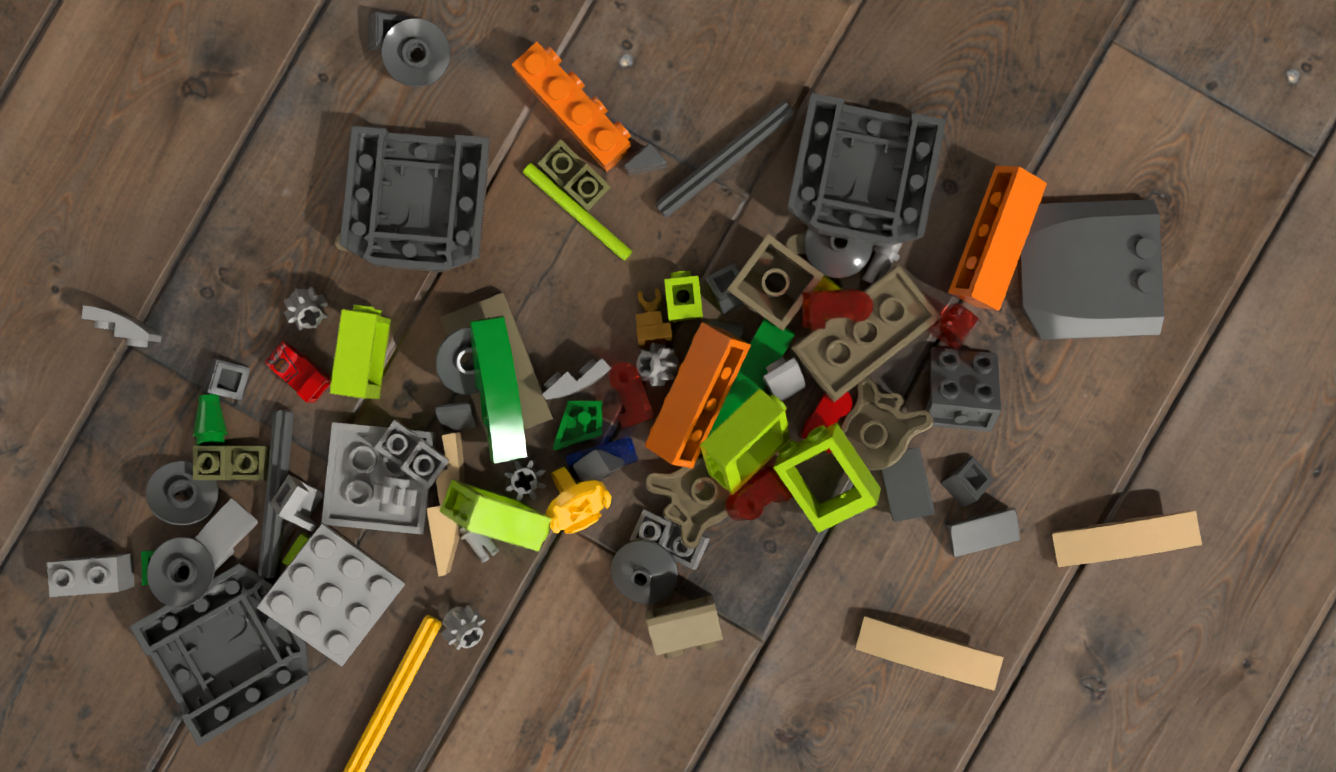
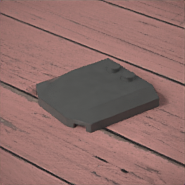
(865, 172)
(414, 199)
(1093, 270)
(224, 654)

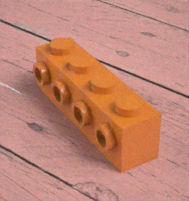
(572, 107)
(1001, 234)
(697, 395)

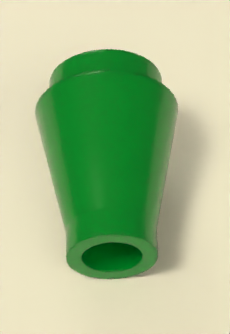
(209, 421)

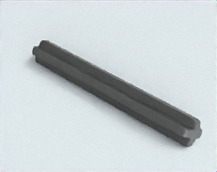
(725, 158)
(277, 473)

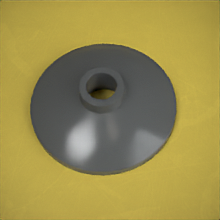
(412, 36)
(832, 260)
(452, 372)
(177, 479)
(653, 562)
(167, 567)

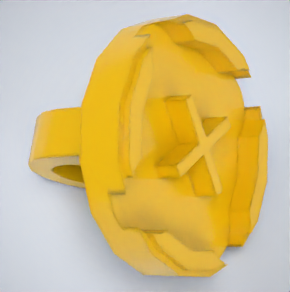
(576, 504)

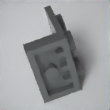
(964, 389)

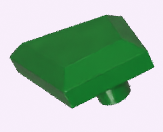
(579, 423)

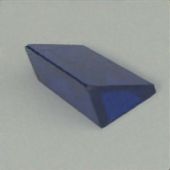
(621, 448)

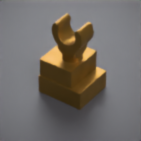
(650, 325)

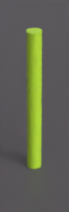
(577, 212)

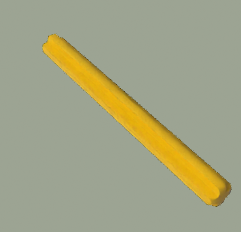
(393, 695)

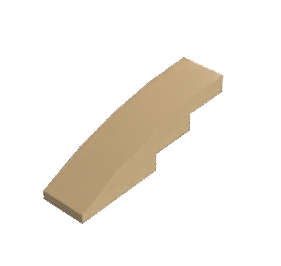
(443, 530)
(1127, 538)
(929, 653)

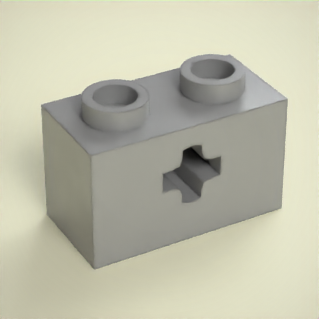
(90, 575)

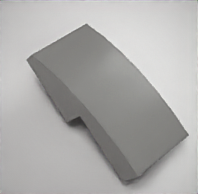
(125, 326)
(784, 378)
(565, 385)
(412, 453)
(226, 531)
(668, 534)

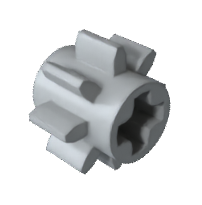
(305, 308)
(657, 364)
(527, 471)
(394, 495)
(463, 627)

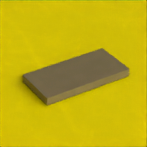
(852, 349)
(533, 404)

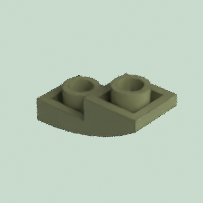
(573, 175)
(230, 462)

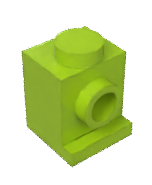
(683, 311)

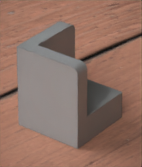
(296, 502)

